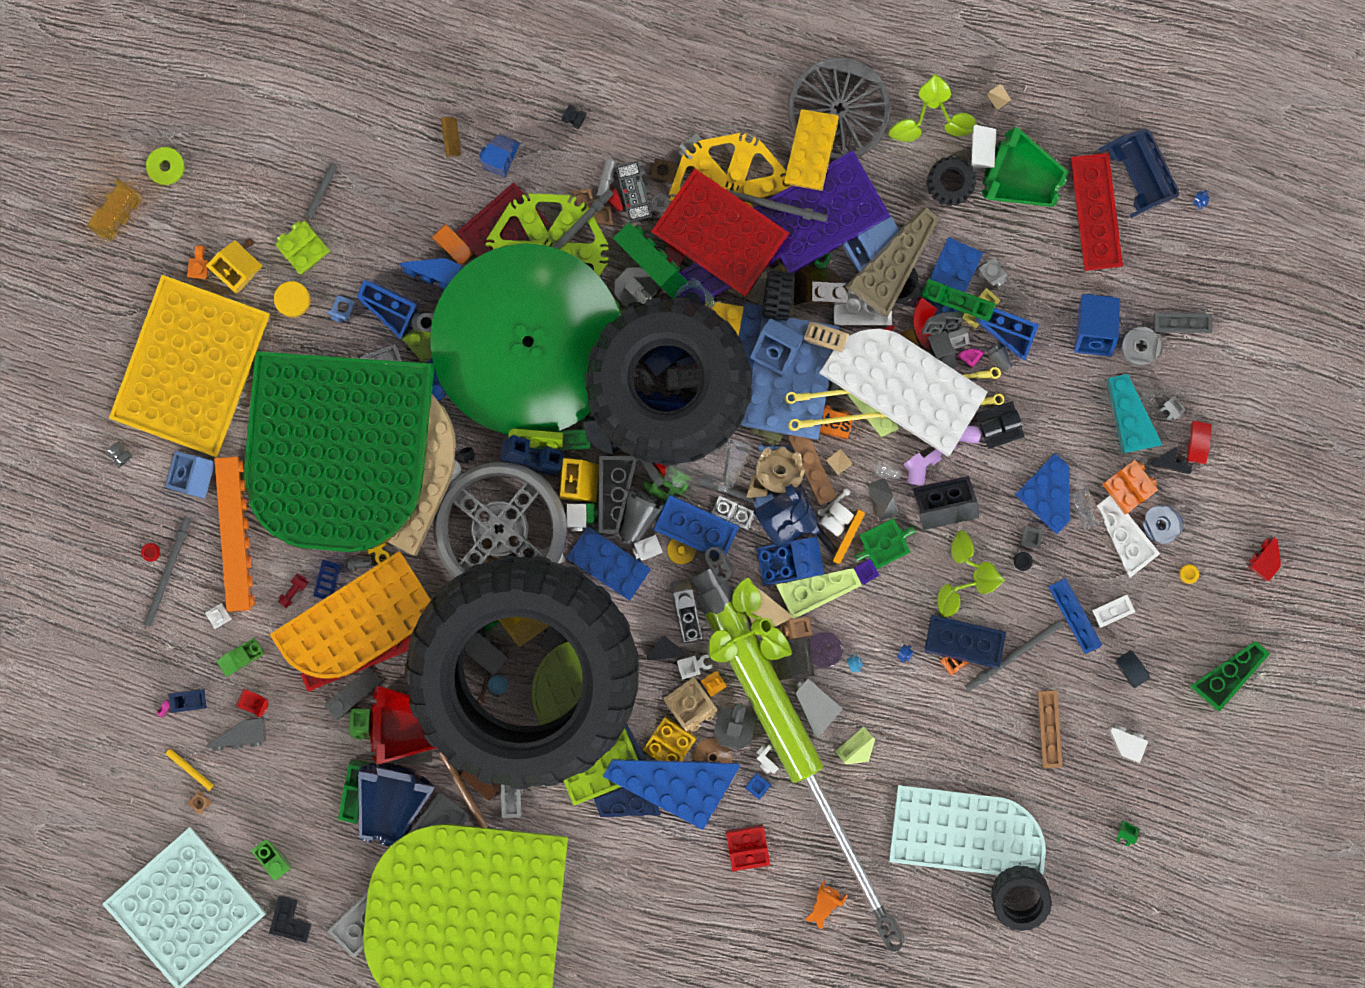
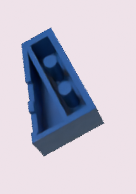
(389, 306)
(1010, 331)

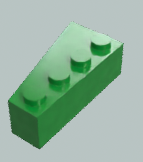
(650, 259)
(1225, 680)

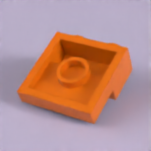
(1130, 486)

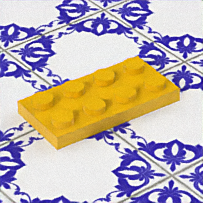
(811, 150)

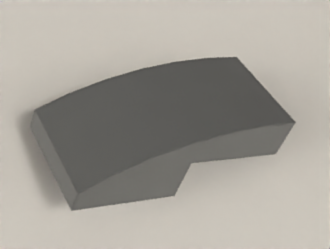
(942, 321)

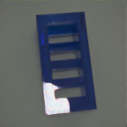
(322, 571)

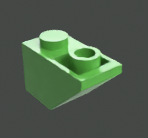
(240, 657)
(271, 859)

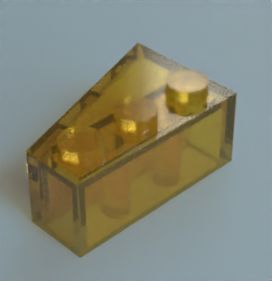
(114, 211)

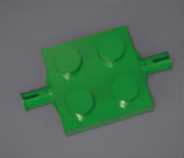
(884, 543)

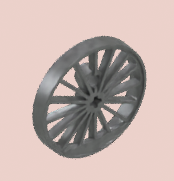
(851, 67)

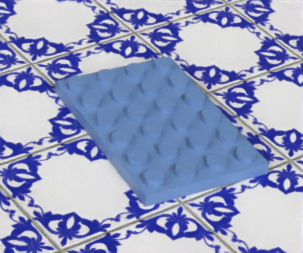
(767, 404)

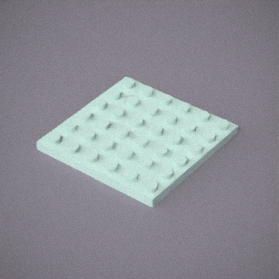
(184, 908)

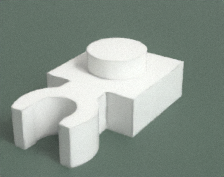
(690, 666)

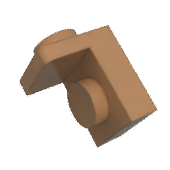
(796, 628)

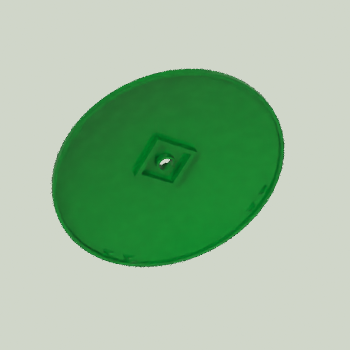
(482, 328)

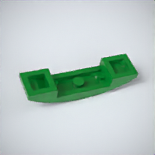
(958, 300)

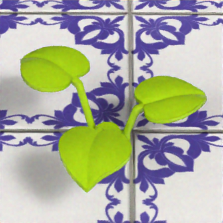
(933, 94)
(985, 577)
(774, 644)

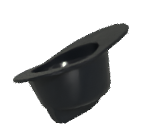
(911, 291)

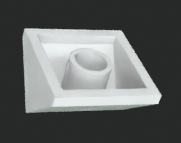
(983, 147)

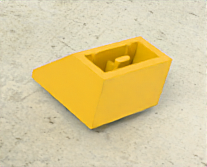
(234, 266)
(579, 481)

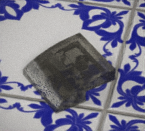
(797, 664)

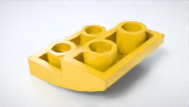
(669, 741)

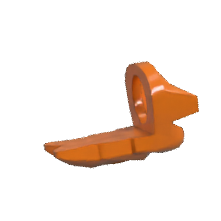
(826, 901)

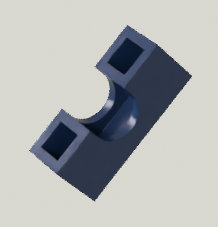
(545, 460)

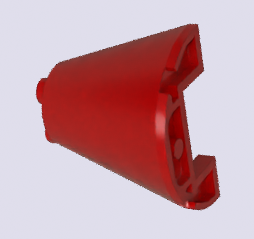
(394, 728)

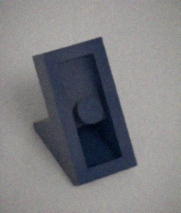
(187, 701)

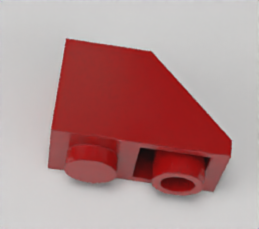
(1267, 561)

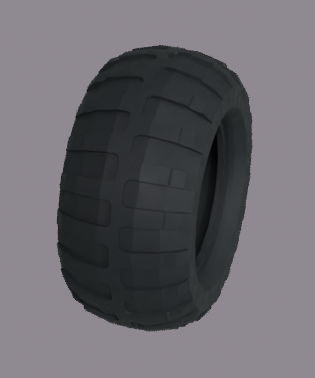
(506, 751)

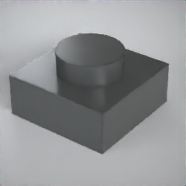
(1031, 537)

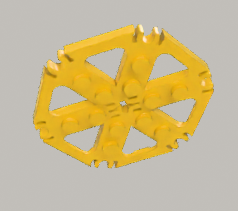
(737, 169)

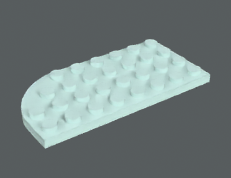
(964, 832)

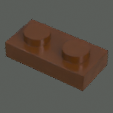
(484, 789)

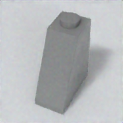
(816, 705)

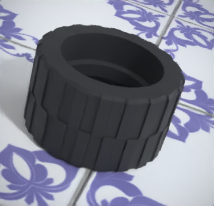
(1025, 919)

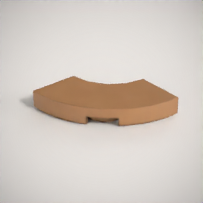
(603, 217)

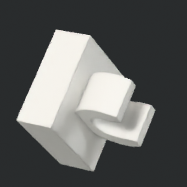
(218, 616)

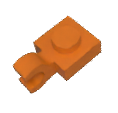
(197, 267)

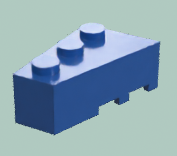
(498, 155)

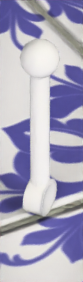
(846, 492)

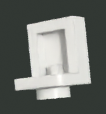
(767, 765)

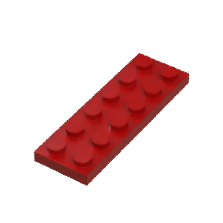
(1096, 212)

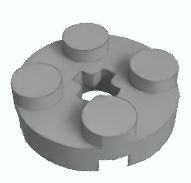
(1149, 339)

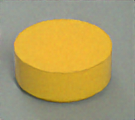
(1189, 574)

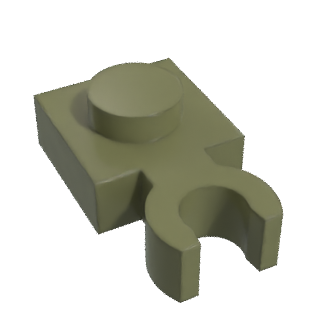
(770, 437)

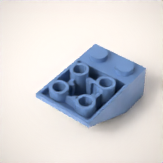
(868, 244)

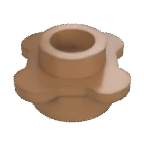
(194, 802)

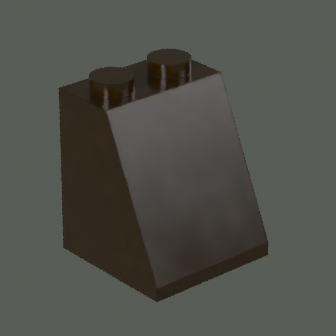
(819, 287)

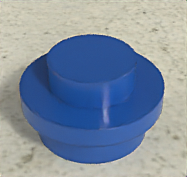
(905, 653)

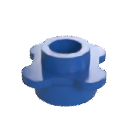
(1201, 199)

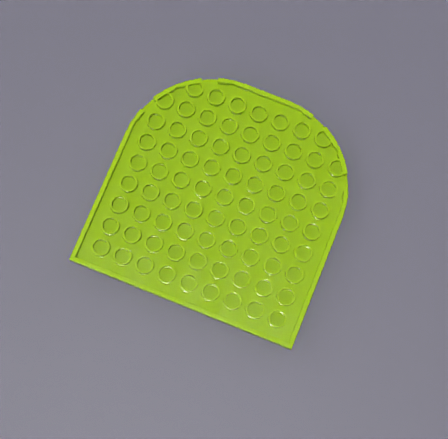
(466, 909)

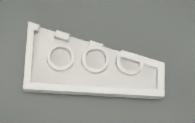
(1129, 540)

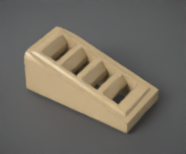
(815, 332)

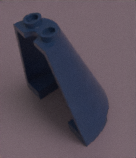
(389, 800)

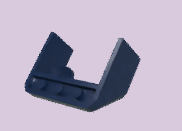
(1145, 168)

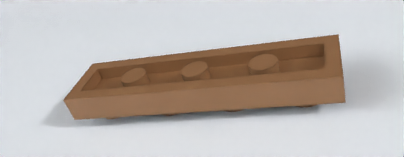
(814, 469)
(1049, 729)

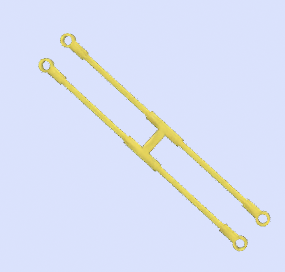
(810, 422)

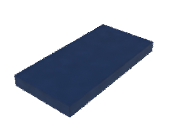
(965, 641)

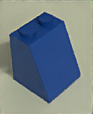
(1097, 325)

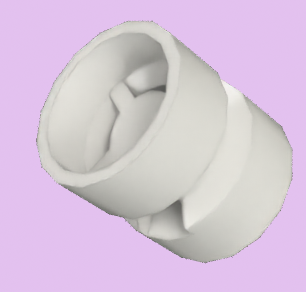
(836, 519)

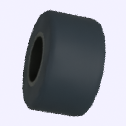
(1132, 669)

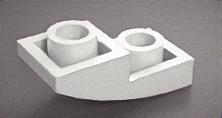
(733, 512)

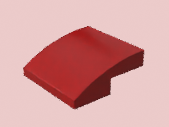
(748, 848)

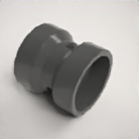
(117, 452)

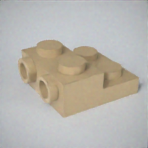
(691, 705)

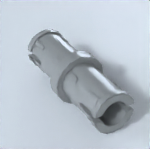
(606, 177)

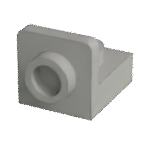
(688, 145)
(993, 273)

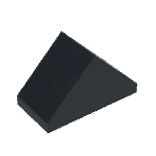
(665, 649)

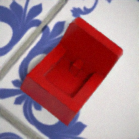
(252, 702)

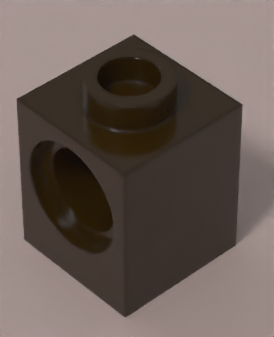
(669, 177)

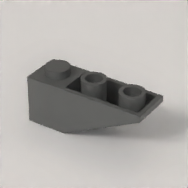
(686, 610)
(245, 732)

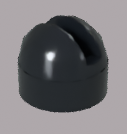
(466, 454)

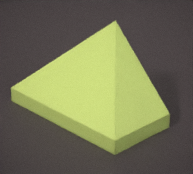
(857, 748)

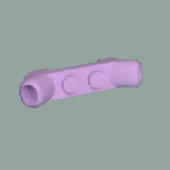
(918, 465)

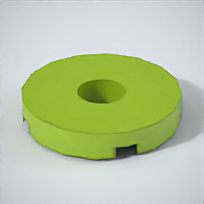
(155, 160)

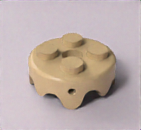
(782, 460)

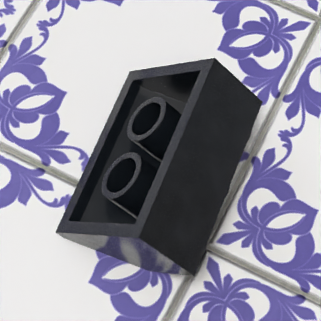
(946, 503)

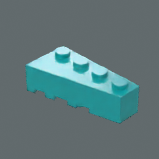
(1131, 419)

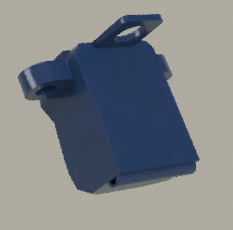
(788, 516)

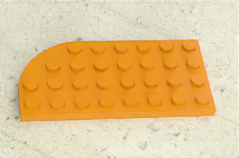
(355, 622)

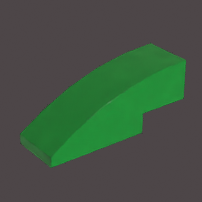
(350, 799)

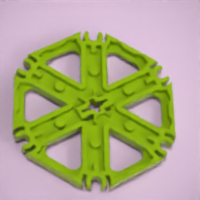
(538, 234)

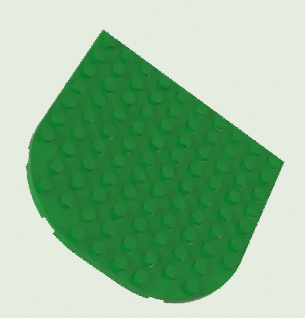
(336, 448)

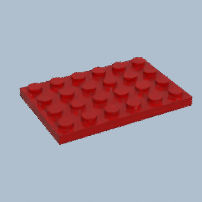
(720, 232)

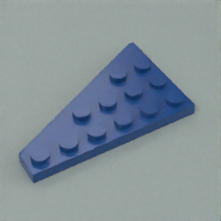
(679, 787)

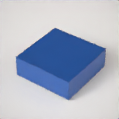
(757, 786)

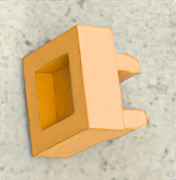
(713, 683)

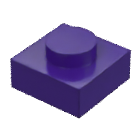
(866, 571)

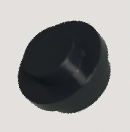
(1023, 561)

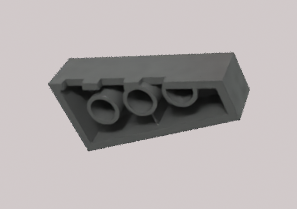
(614, 486)

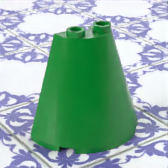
(1023, 173)

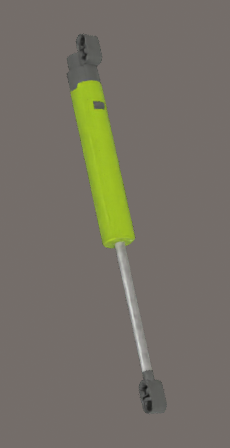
(780, 718)

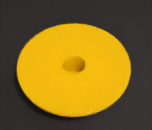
(680, 552)

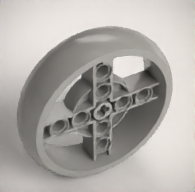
(457, 494)

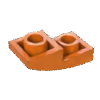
(452, 244)

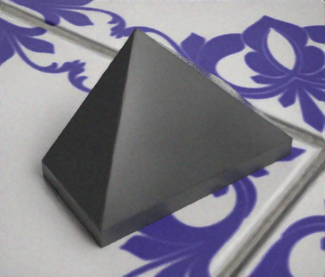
(883, 499)

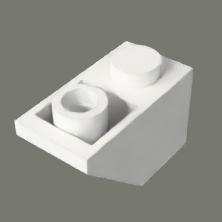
(1128, 745)

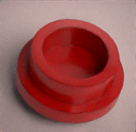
(150, 552)

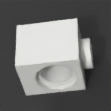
(576, 516)

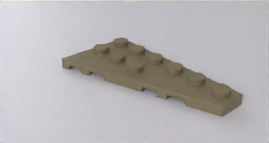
(889, 269)

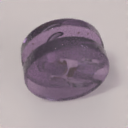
(825, 649)

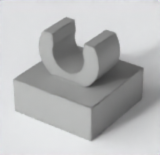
(959, 337)
(1174, 407)

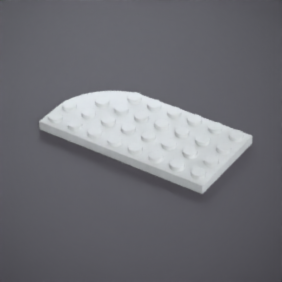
(906, 386)

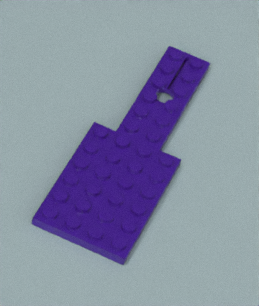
(846, 199)

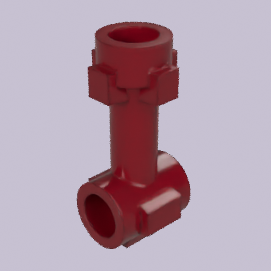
(298, 582)

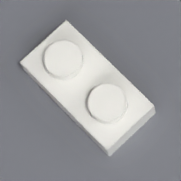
(1113, 611)

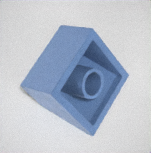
(776, 346)
(190, 474)

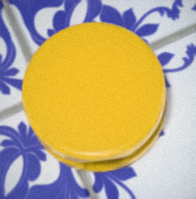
(292, 299)

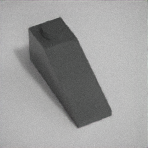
(353, 693)

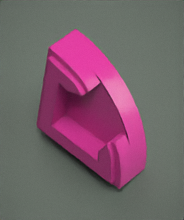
(970, 356)
(165, 707)

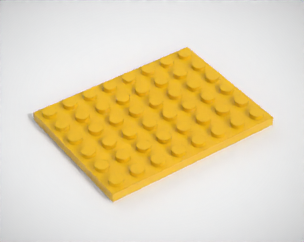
(189, 366)

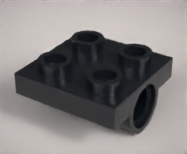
(1000, 425)

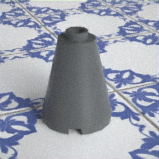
(639, 514)

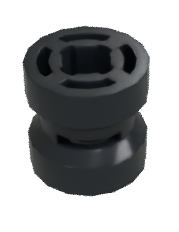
(573, 116)

